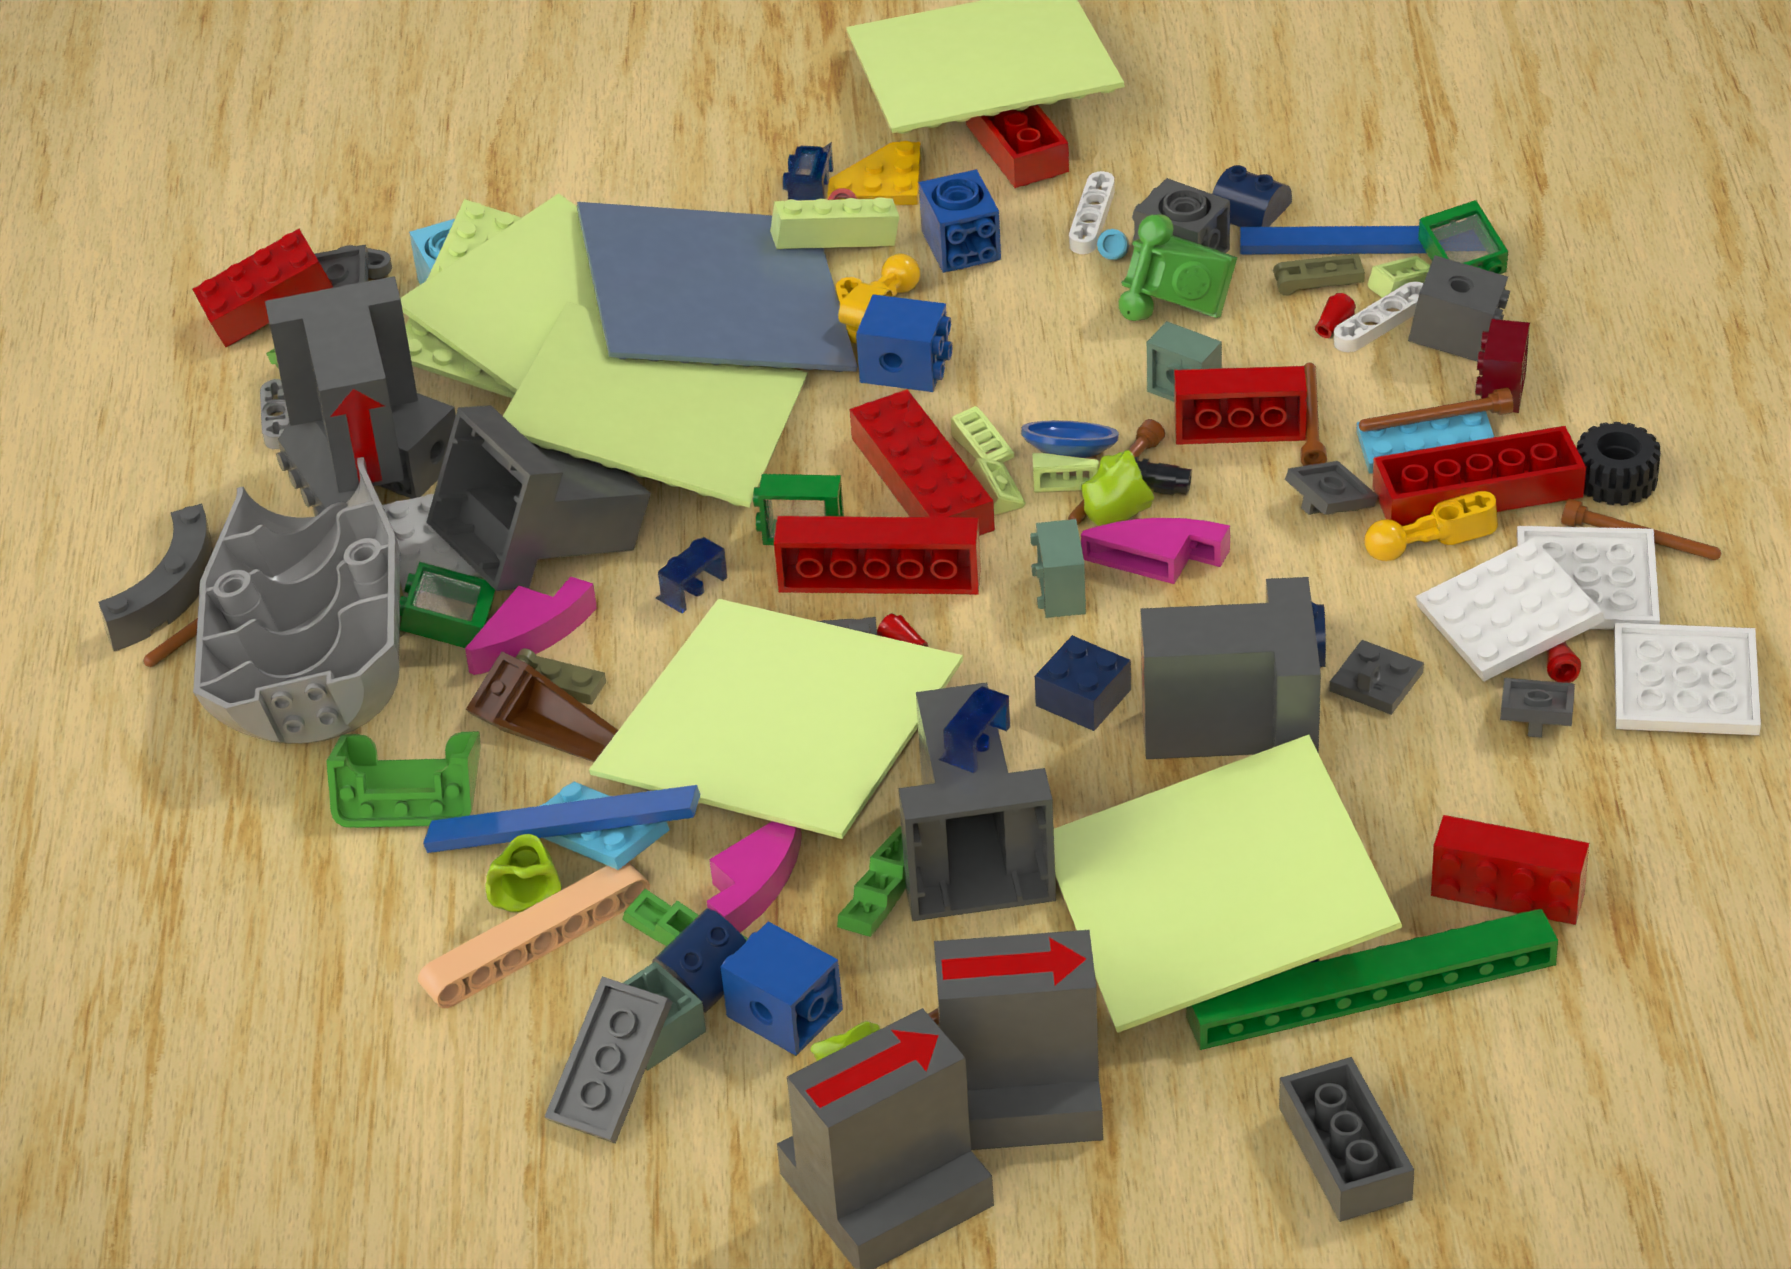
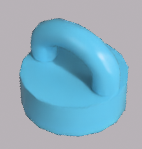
(1113, 244)

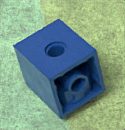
(960, 220)
(903, 343)
(781, 988)

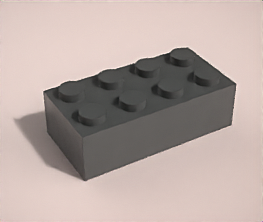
(1346, 1139)

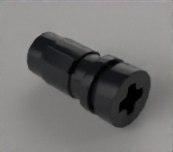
(1165, 477)

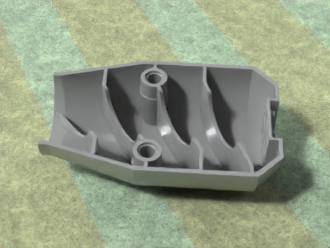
(300, 619)

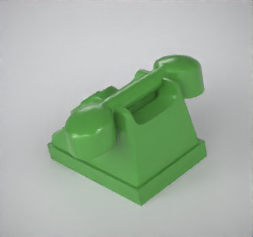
(1174, 272)

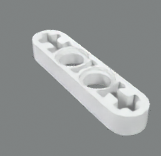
(1091, 212)
(1353, 334)

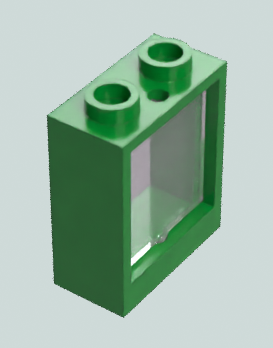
(1464, 237)
(795, 497)
(443, 604)

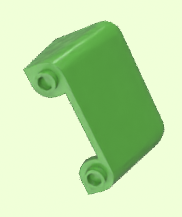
(401, 791)

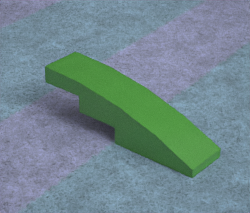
(877, 890)
(658, 918)

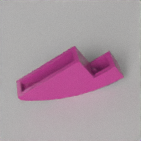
(1156, 545)
(531, 622)
(753, 873)

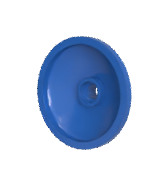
(1069, 437)

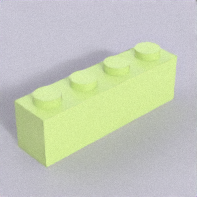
(834, 223)

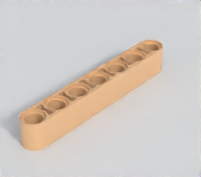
(531, 934)

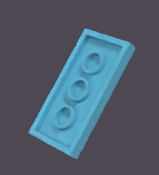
(1423, 435)
(609, 846)

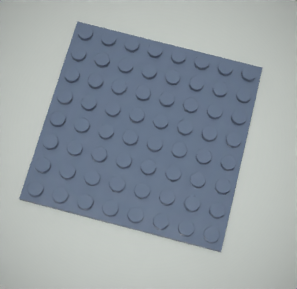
(710, 290)

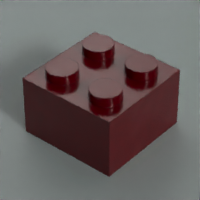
(1504, 359)

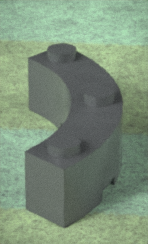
(167, 589)

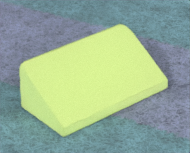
(998, 484)

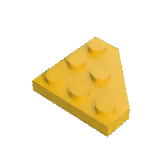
(884, 173)

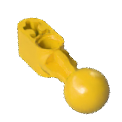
(898, 275)
(1449, 523)

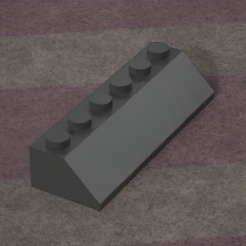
(309, 464)

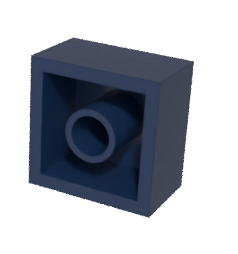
(1083, 683)

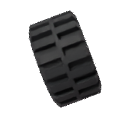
(1619, 463)

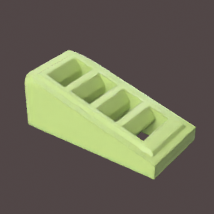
(1392, 275)
(975, 422)
(1046, 466)

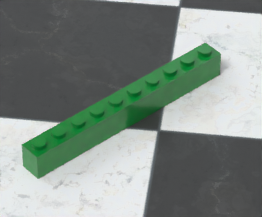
(1377, 978)

